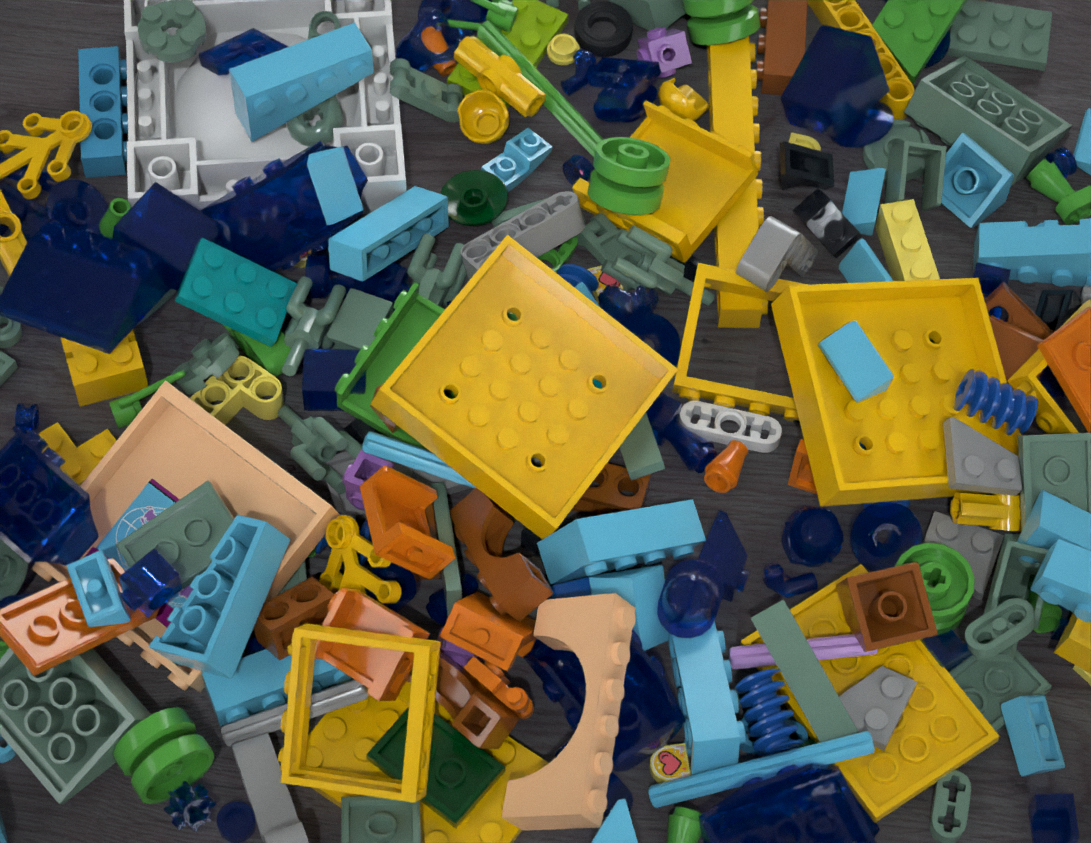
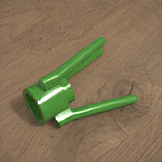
(500, 13)
(128, 407)

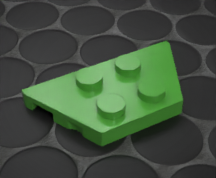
(915, 30)

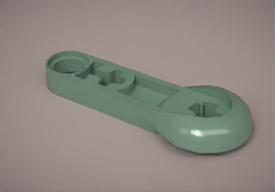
(328, 110)

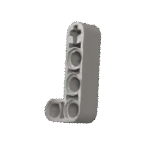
(535, 229)
(773, 250)
(266, 793)

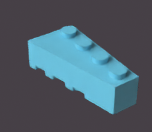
(298, 78)
(1037, 253)
(621, 540)
(1066, 578)
(225, 599)
(706, 700)

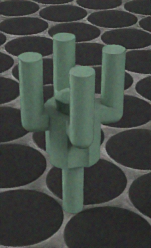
(653, 268)
(433, 283)
(308, 325)
(316, 444)

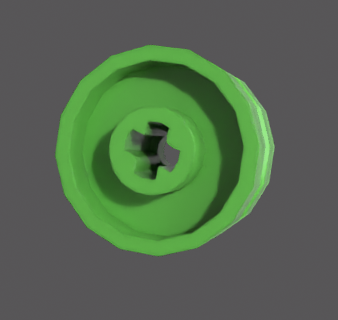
(720, 20)
(628, 175)
(946, 581)
(163, 754)

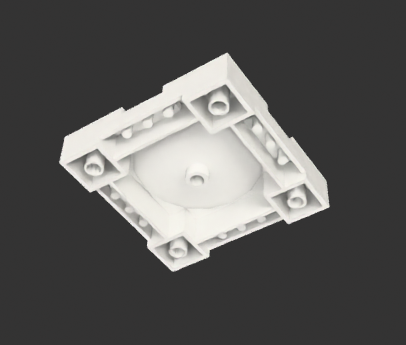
(186, 119)

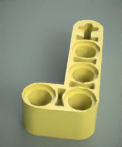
(241, 393)

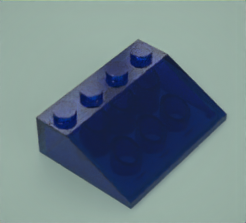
(83, 286)

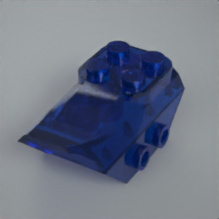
(279, 212)
(41, 506)
(647, 711)
(791, 807)

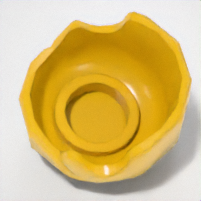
(682, 100)
(483, 117)

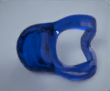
(413, 49)

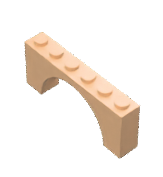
(575, 784)

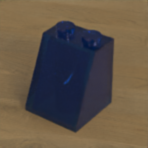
(834, 82)
(168, 228)

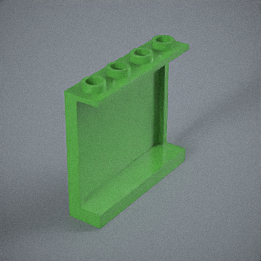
(391, 345)

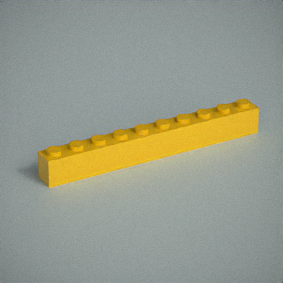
(732, 117)

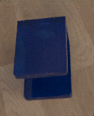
(321, 374)

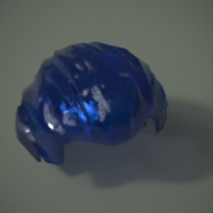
(623, 304)
(812, 536)

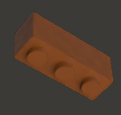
(781, 43)

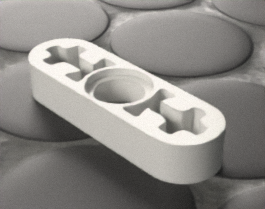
(743, 418)

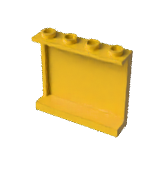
(700, 185)

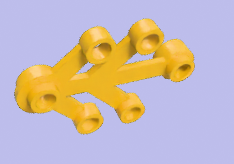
(67, 130)
(345, 539)

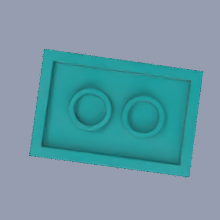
(235, 292)

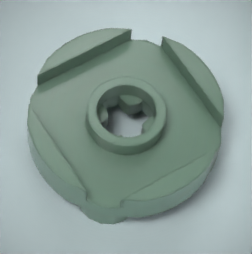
(167, 15)
(877, 154)
(207, 361)

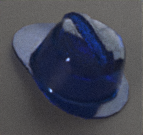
(690, 598)

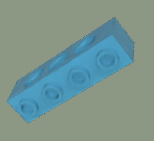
(103, 101)

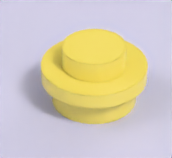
(562, 49)

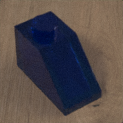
(727, 554)

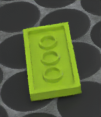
(530, 34)

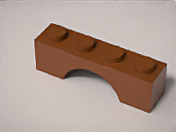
(513, 580)
(471, 706)

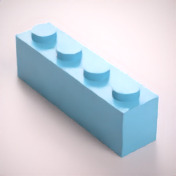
(387, 233)
(260, 685)

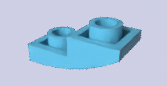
(519, 158)

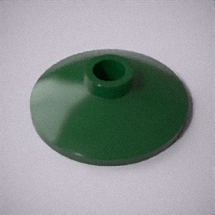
(475, 197)

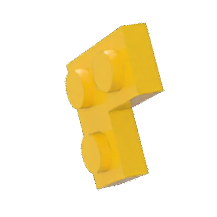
(80, 459)

